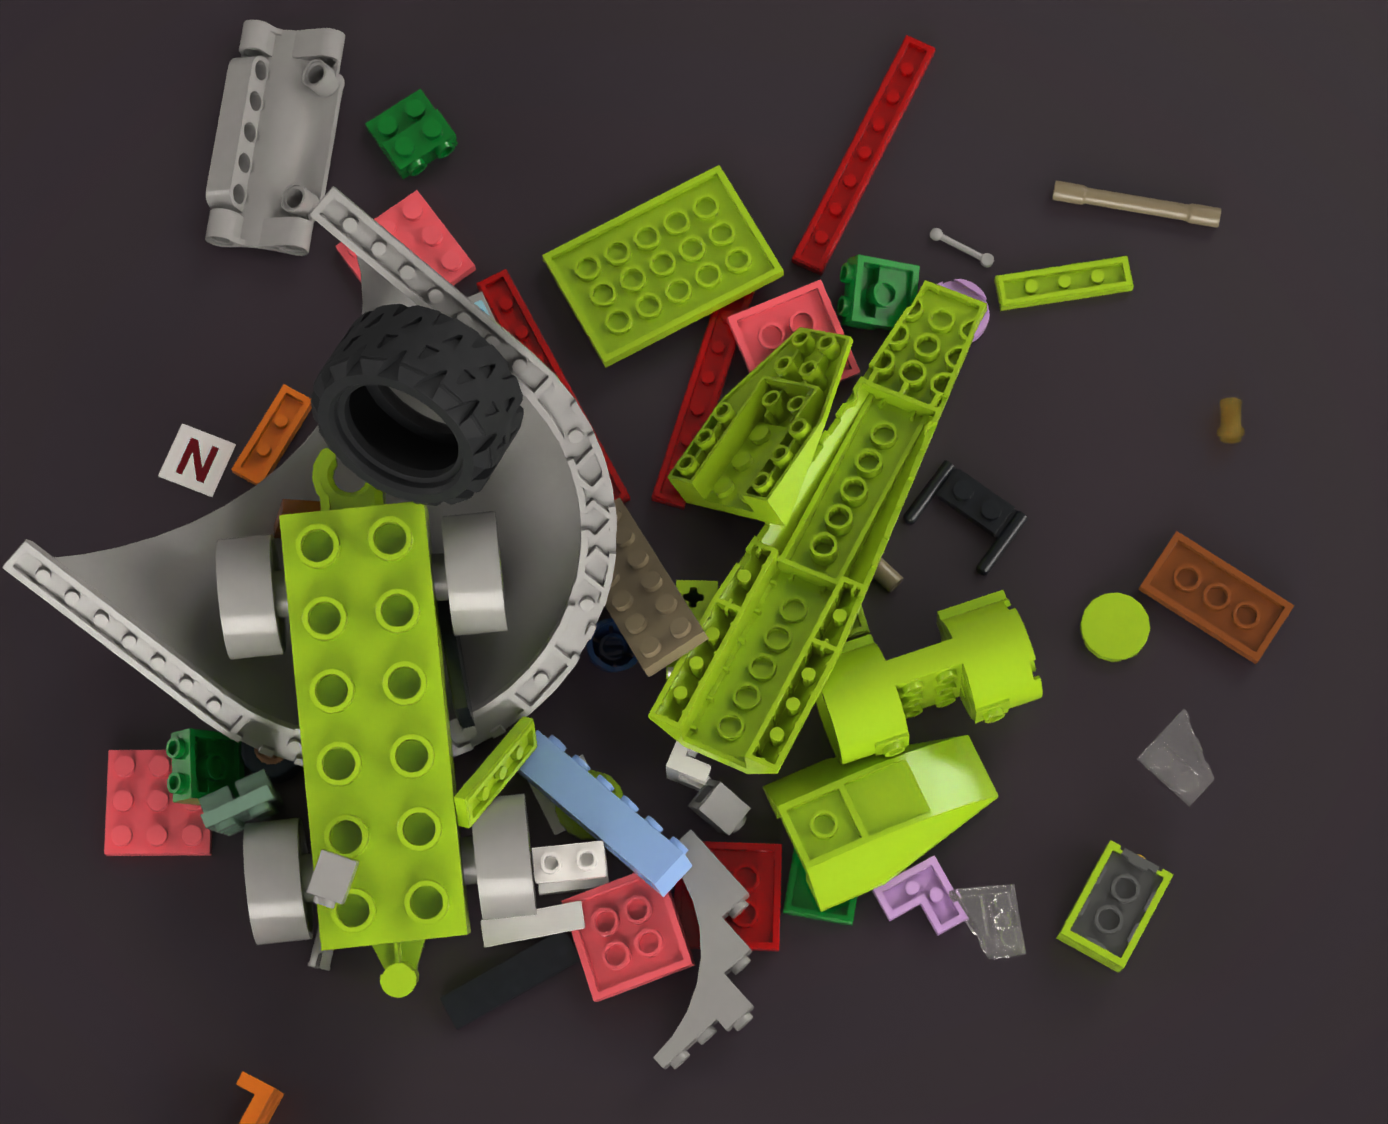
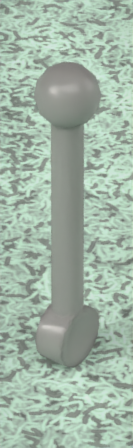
(985, 259)

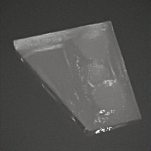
(1179, 760)
(993, 918)

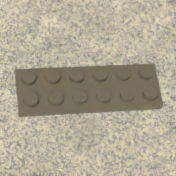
(647, 601)

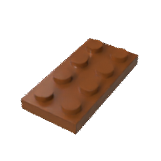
(1216, 597)

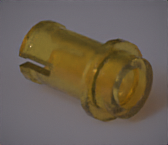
(1230, 421)

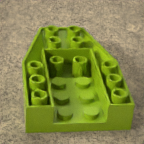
(765, 431)

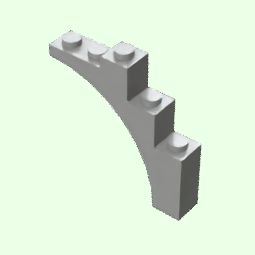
(715, 998)

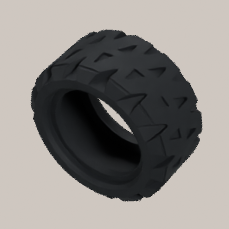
(443, 368)

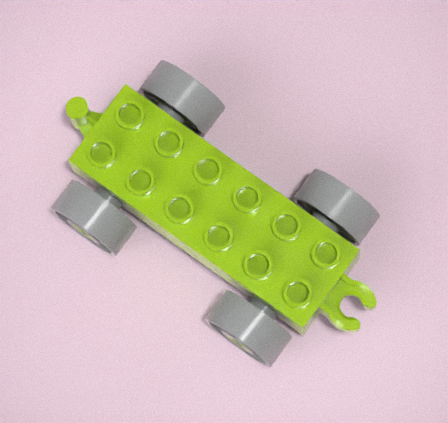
(374, 723)

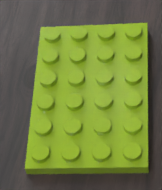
(662, 265)

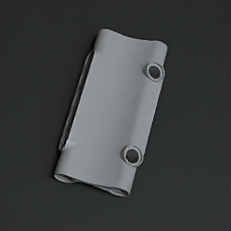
(274, 138)

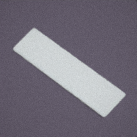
(547, 922)

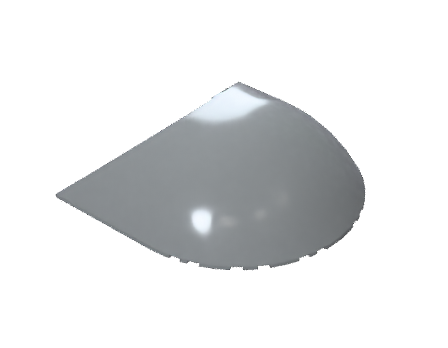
(554, 523)

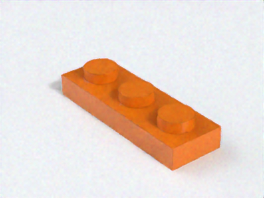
(273, 435)

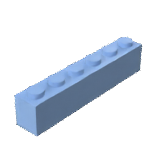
(604, 815)

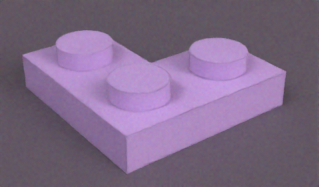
(922, 886)

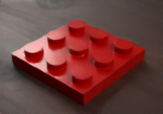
(759, 872)

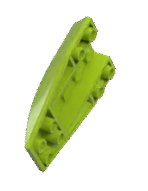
(877, 814)

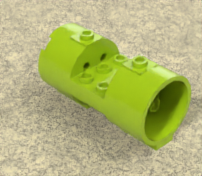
(980, 658)

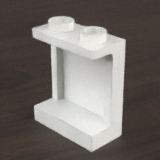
(570, 867)

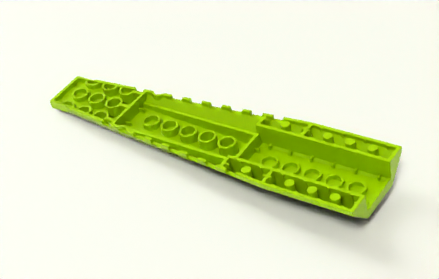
(801, 585)

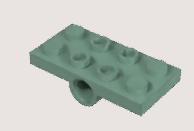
(228, 814)

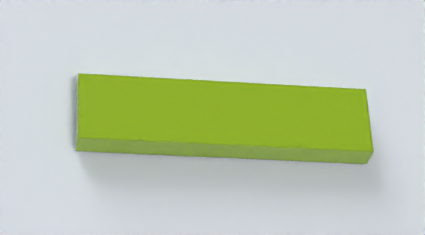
(1063, 283)
(495, 772)

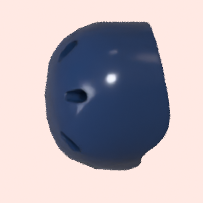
(610, 649)

